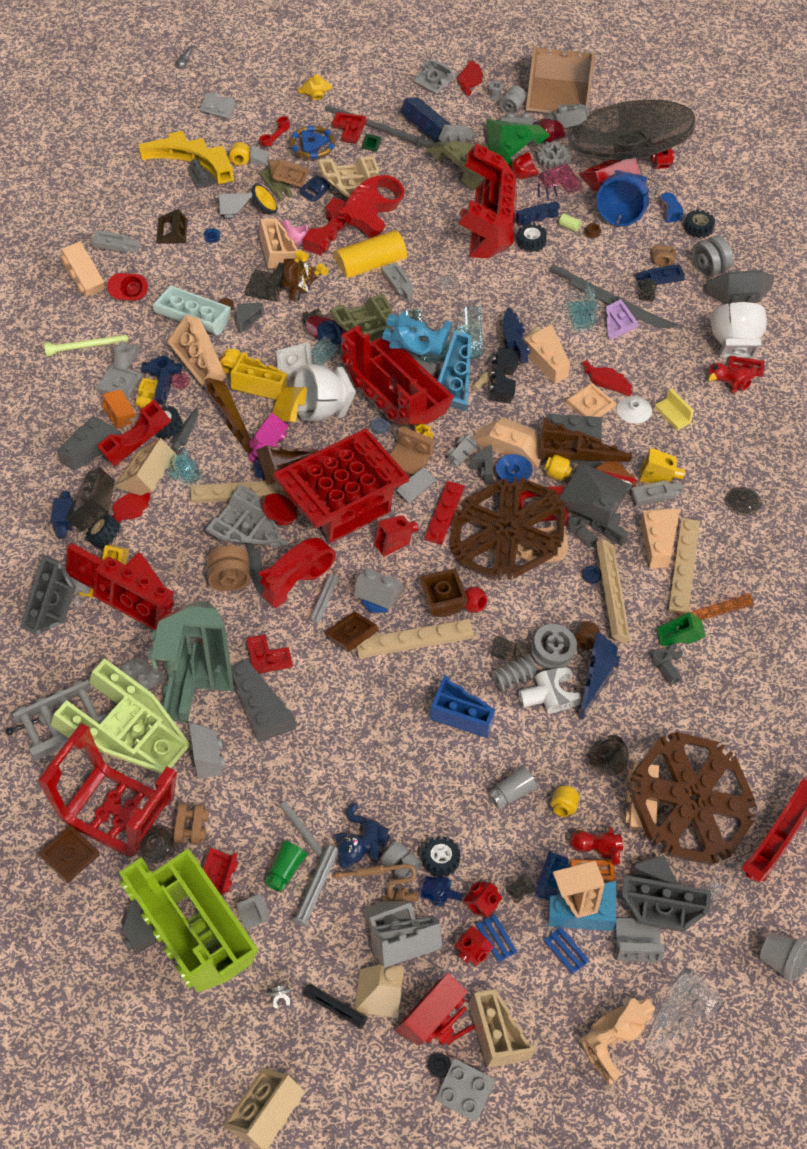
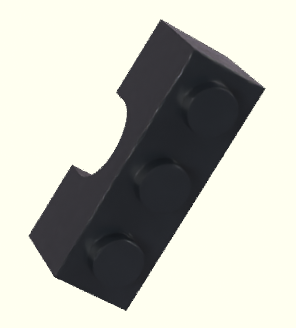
(502, 388)

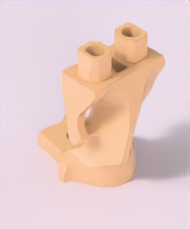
(619, 1025)

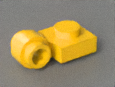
(146, 392)

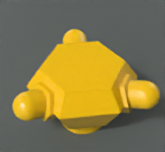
(315, 87)

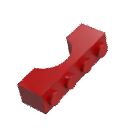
(319, 239)
(120, 446)

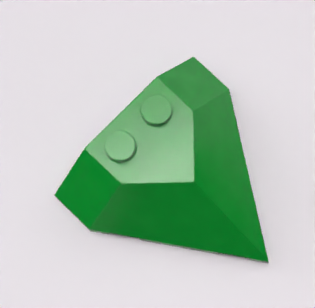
(509, 137)

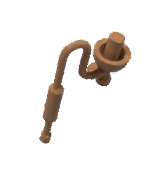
(401, 895)

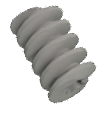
(513, 671)

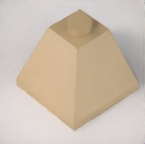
(380, 990)

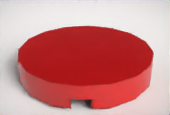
(279, 508)

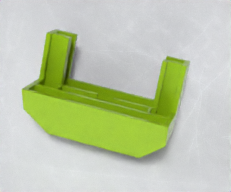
(191, 938)

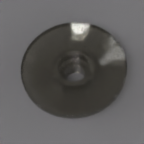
(742, 506)
(158, 851)

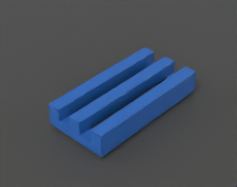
(487, 922)
(554, 936)

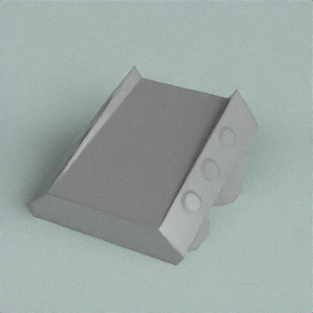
(434, 76)

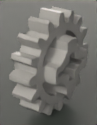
(554, 155)

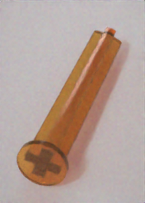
(724, 607)

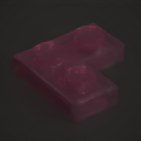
(561, 175)

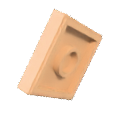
(591, 402)

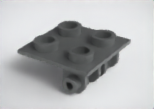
(200, 175)

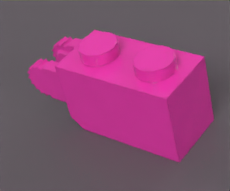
(269, 433)

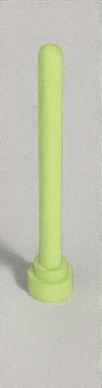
(51, 349)

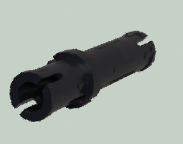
(337, 1007)

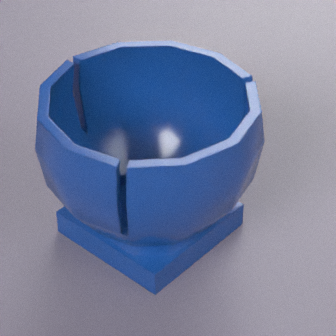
(624, 196)

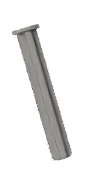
(315, 886)

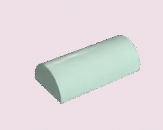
(177, 303)

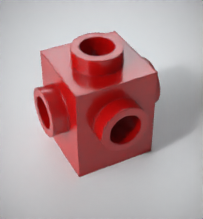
(663, 159)
(482, 898)
(473, 946)

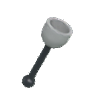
(9, 731)

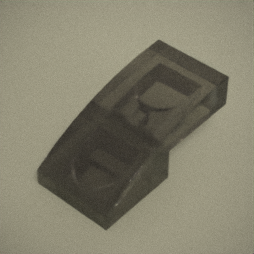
(508, 650)

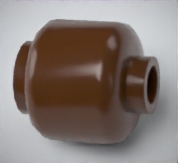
(585, 634)

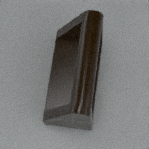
(178, 230)

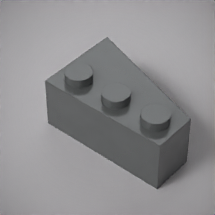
(82, 445)

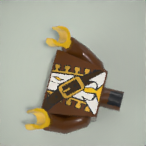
(299, 275)

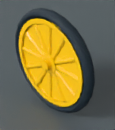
(264, 198)

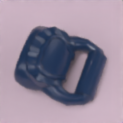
(317, 185)

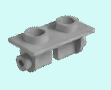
(465, 445)

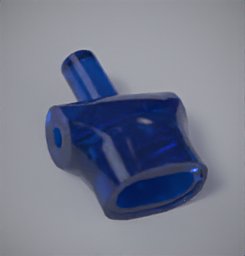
(438, 890)

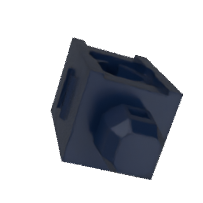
(59, 512)

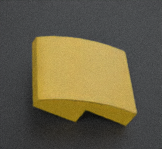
(288, 402)

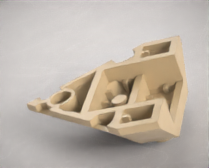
(348, 177)

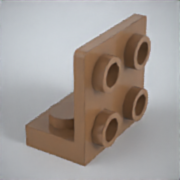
(288, 172)
(412, 450)

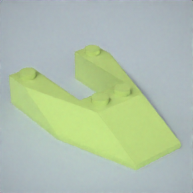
(135, 729)

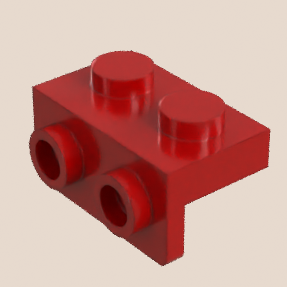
(220, 868)

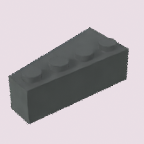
(261, 705)

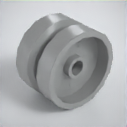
(712, 256)

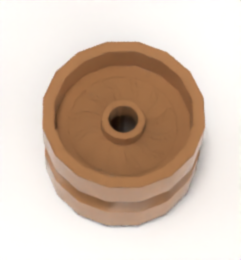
(228, 568)

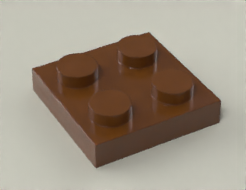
(351, 631)
(69, 854)

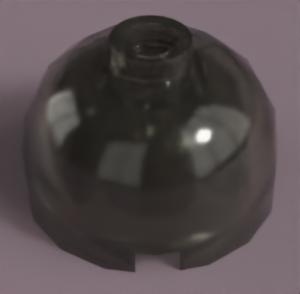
(609, 756)

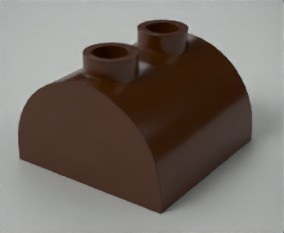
(443, 592)

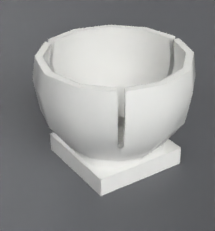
(743, 333)
(326, 392)

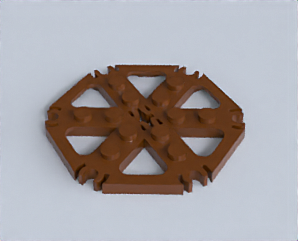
(509, 515)
(697, 811)

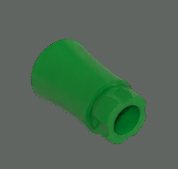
(284, 866)

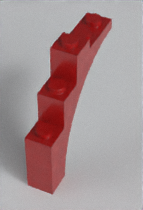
(776, 842)

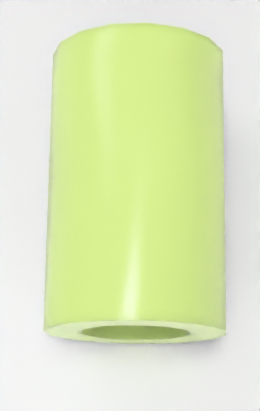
(570, 222)

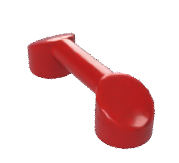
(283, 125)

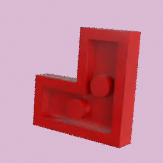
(352, 125)
(266, 660)

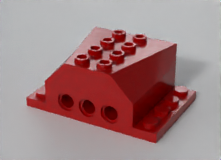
(343, 484)

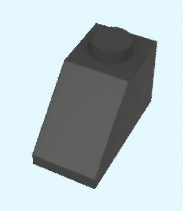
(136, 931)

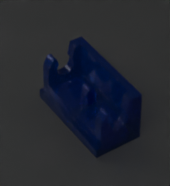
(547, 883)

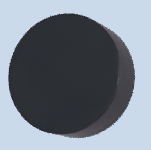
(439, 1065)

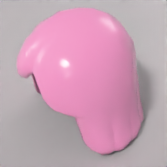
(295, 233)

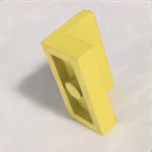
(675, 410)

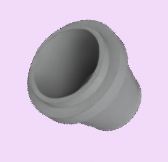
(785, 955)

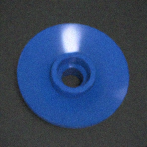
(513, 463)

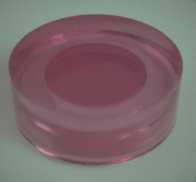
(180, 381)

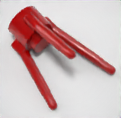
(444, 1033)

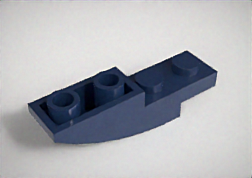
(514, 335)

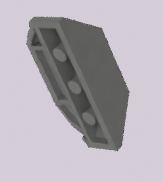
(740, 286)
(49, 597)
(665, 903)

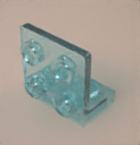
(583, 313)

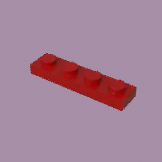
(444, 512)

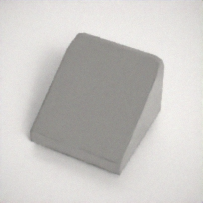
(258, 156)

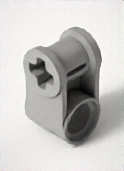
(125, 354)

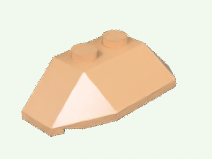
(510, 438)

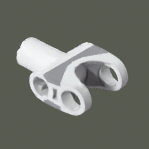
(550, 692)

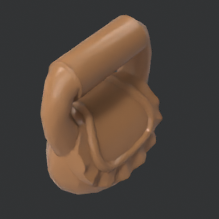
(663, 255)

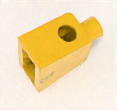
(659, 467)

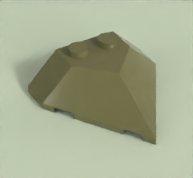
(456, 152)
(370, 317)

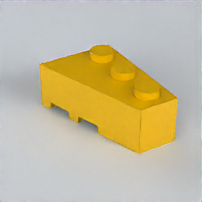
(257, 378)

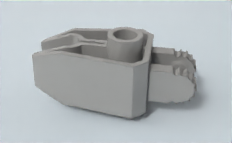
(569, 114)

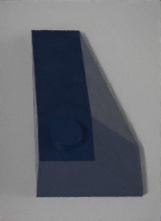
(601, 669)

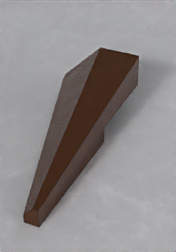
(220, 394)
(576, 445)

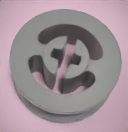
(557, 638)

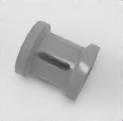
(495, 90)

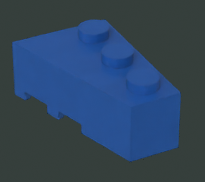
(461, 710)

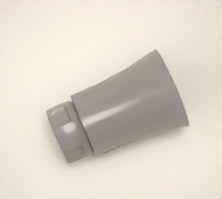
(513, 788)

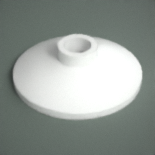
(633, 414)

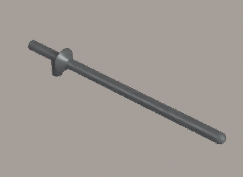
(418, 140)

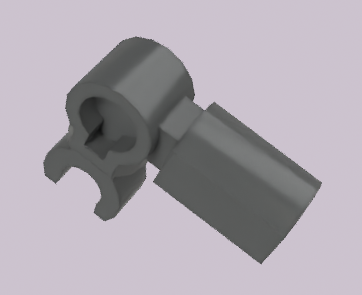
(577, 525)
(662, 660)

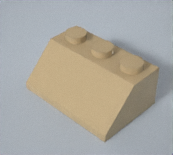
(146, 468)
(264, 1108)

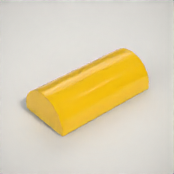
(371, 253)

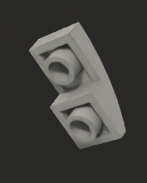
(417, 484)

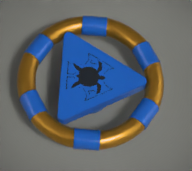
(312, 142)

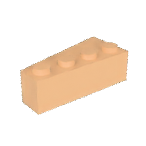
(196, 350)

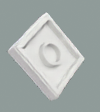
(293, 357)

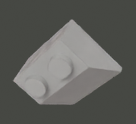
(378, 588)
(206, 751)

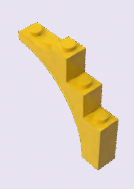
(177, 147)

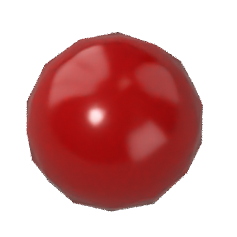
(476, 600)

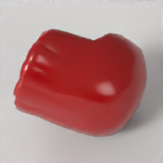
(524, 167)

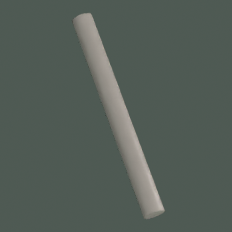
(302, 830)

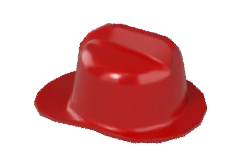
(127, 285)

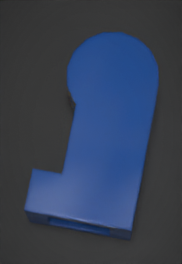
(672, 207)

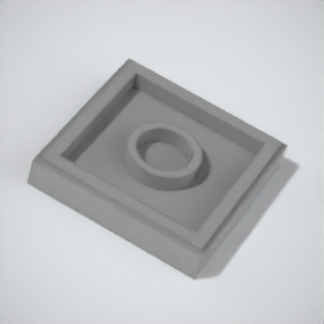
(118, 379)

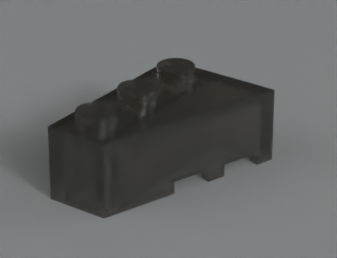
(92, 499)

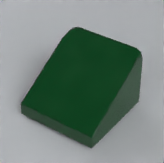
(371, 142)

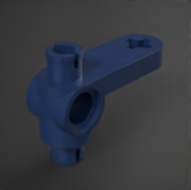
(164, 369)

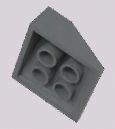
(594, 494)

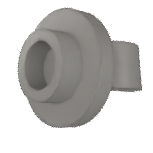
(277, 992)

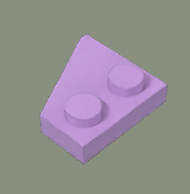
(619, 319)

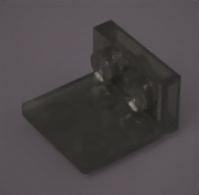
(266, 284)

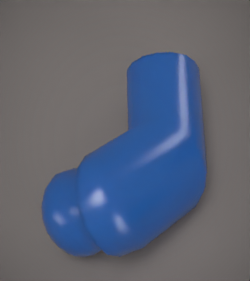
(373, 608)

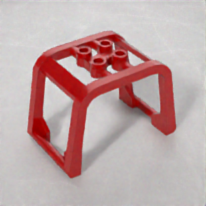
(125, 818)

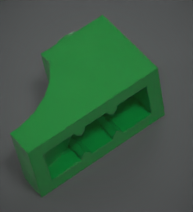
(683, 629)

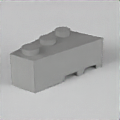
(405, 940)

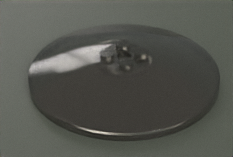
(632, 129)

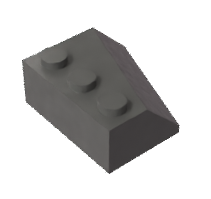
(586, 424)

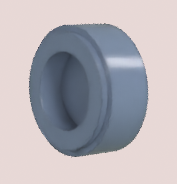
(379, 425)

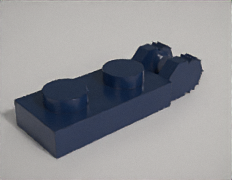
(537, 212)
(662, 274)

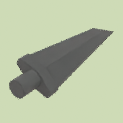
(182, 437)
(255, 566)

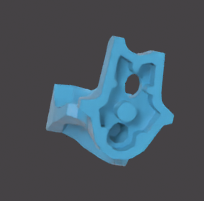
(408, 338)

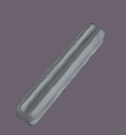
(323, 598)

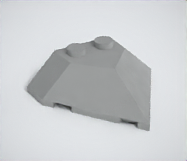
(245, 521)

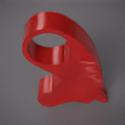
(365, 203)
(302, 562)

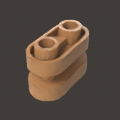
(197, 832)

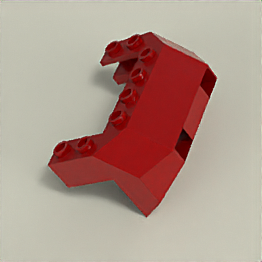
(494, 208)
(377, 368)

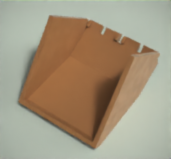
(559, 79)

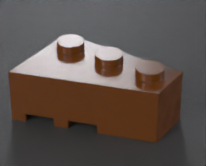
(277, 458)

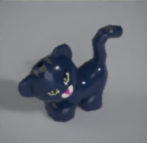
(353, 847)

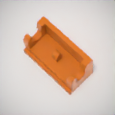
(118, 408)

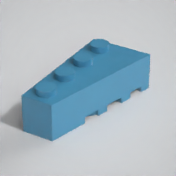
(456, 370)

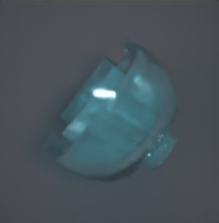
(184, 467)

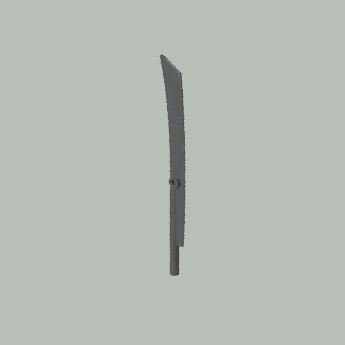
(609, 298)

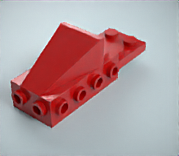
(127, 587)

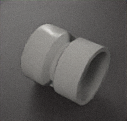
(513, 99)
(397, 855)

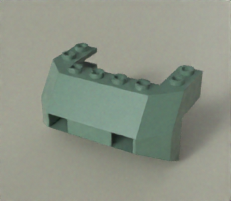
(187, 659)

